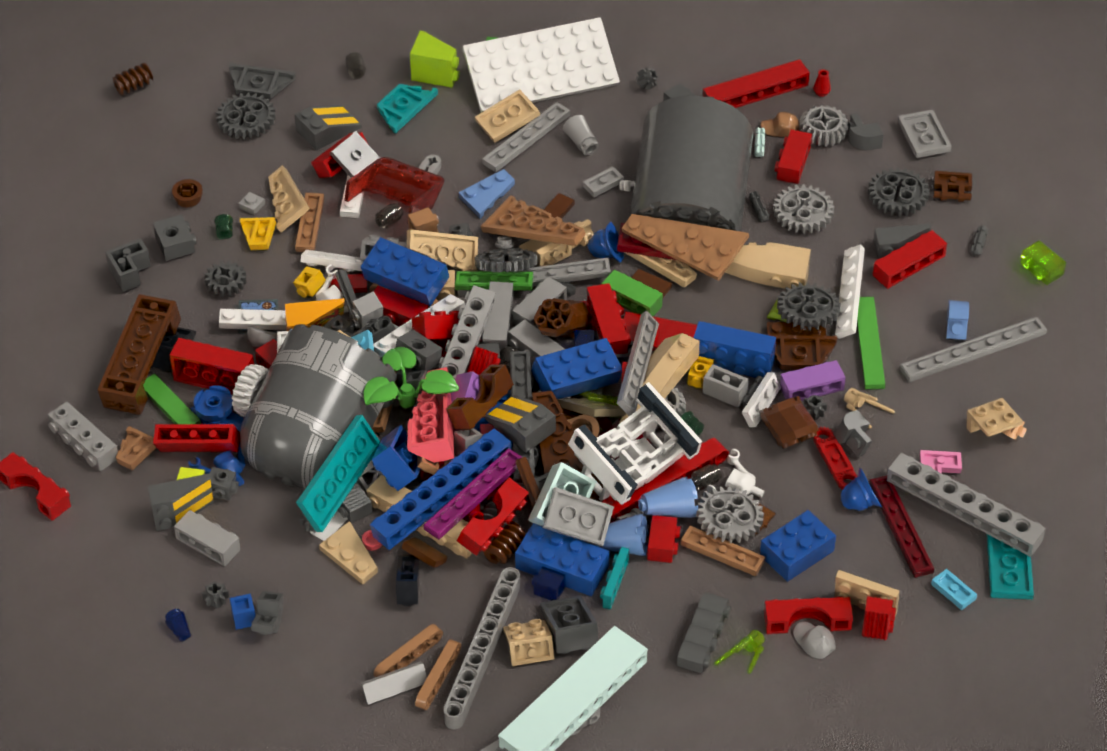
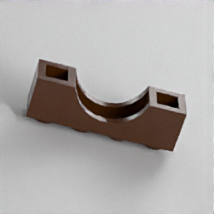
(494, 384)

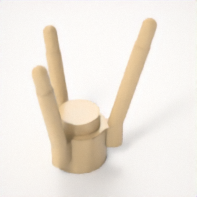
(856, 399)

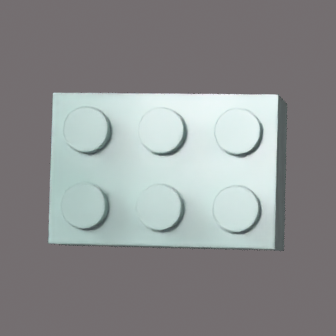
(565, 478)

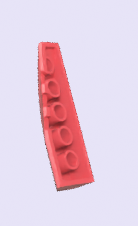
(431, 427)

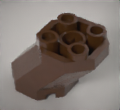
(562, 317)
(789, 422)

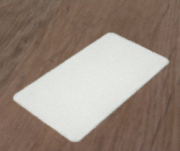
(334, 524)

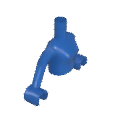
(225, 461)

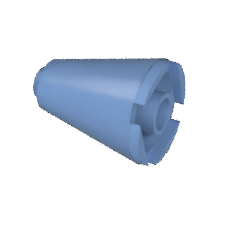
(671, 500)
(629, 534)

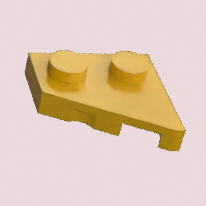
(258, 232)

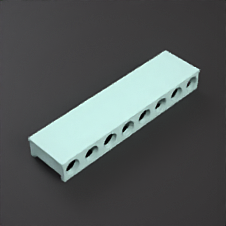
(575, 694)

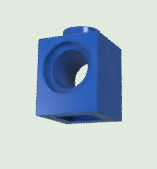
(242, 611)

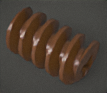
(132, 78)
(505, 544)

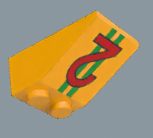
(312, 312)

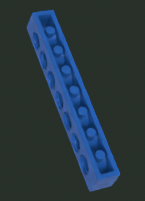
(438, 490)

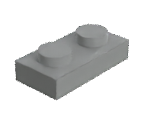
(603, 182)

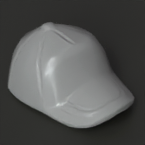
(259, 337)
(814, 640)

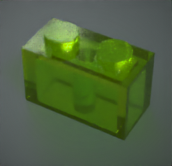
(1043, 262)

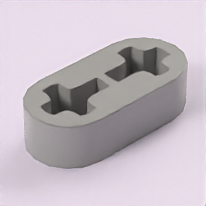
(434, 161)

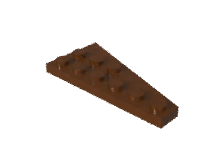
(555, 447)

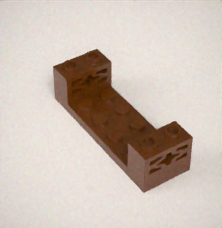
(135, 352)

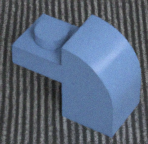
(957, 319)

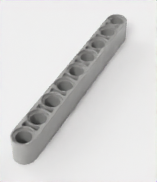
(481, 648)

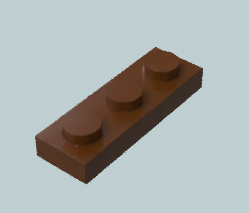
(783, 328)

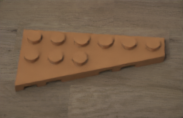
(530, 222)
(695, 245)

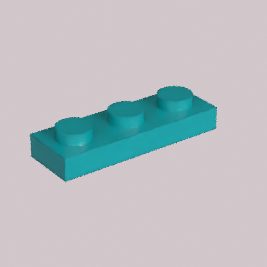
(615, 578)

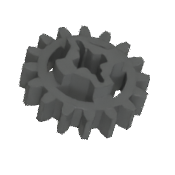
(225, 278)

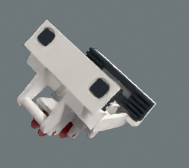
(637, 459)

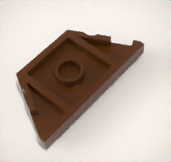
(802, 351)

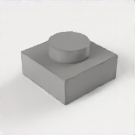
(251, 203)

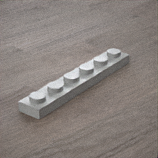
(526, 137)

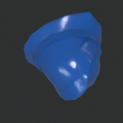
(604, 243)
(858, 494)

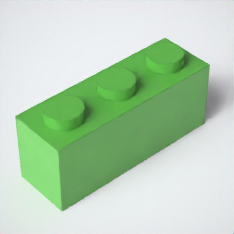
(634, 294)

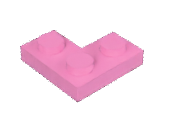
(942, 461)

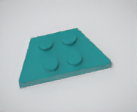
(403, 104)

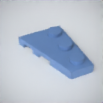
(484, 193)

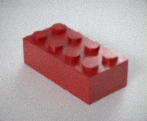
(207, 364)

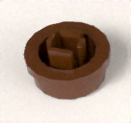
(187, 192)

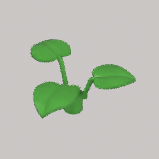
(381, 390)

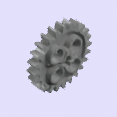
(803, 209)
(730, 514)

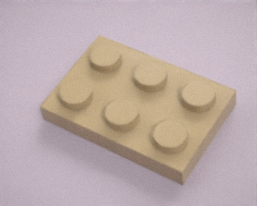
(507, 116)
(859, 588)

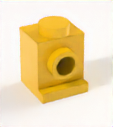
(309, 282)
(698, 371)

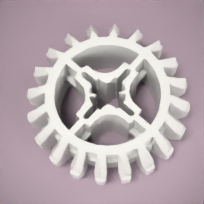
(247, 387)

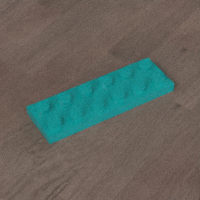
(338, 473)

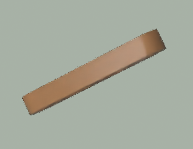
(410, 651)
(438, 674)

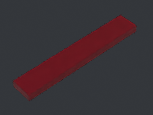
(902, 527)

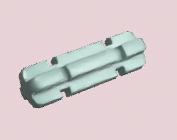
(759, 142)

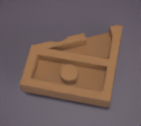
(134, 448)

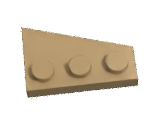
(350, 553)

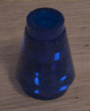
(178, 624)

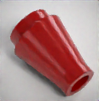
(822, 84)

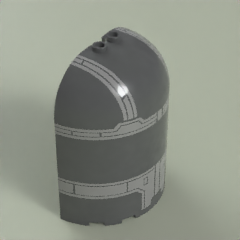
(308, 403)

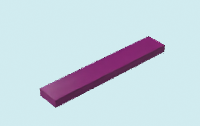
(472, 494)

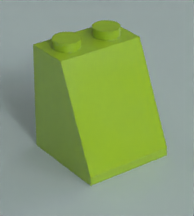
(433, 61)

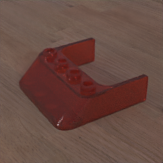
(397, 182)

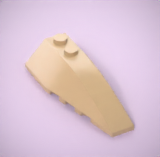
(772, 264)
(670, 363)

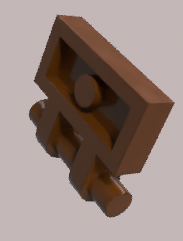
(952, 181)

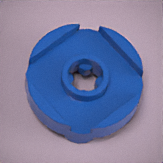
(213, 412)

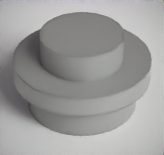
(504, 242)

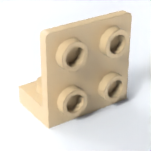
(547, 252)
(992, 418)
(529, 642)

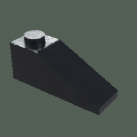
(407, 580)

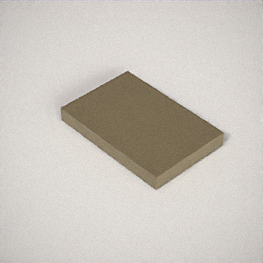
(591, 408)

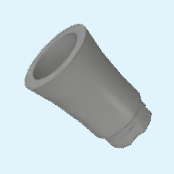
(580, 134)

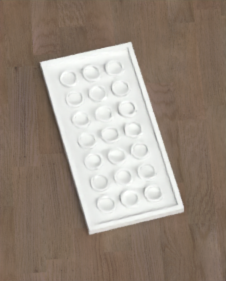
(542, 63)

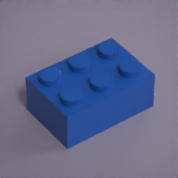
(395, 460)
(798, 545)

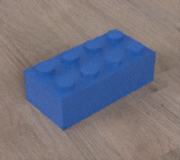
(405, 271)
(736, 349)
(577, 369)
(578, 560)

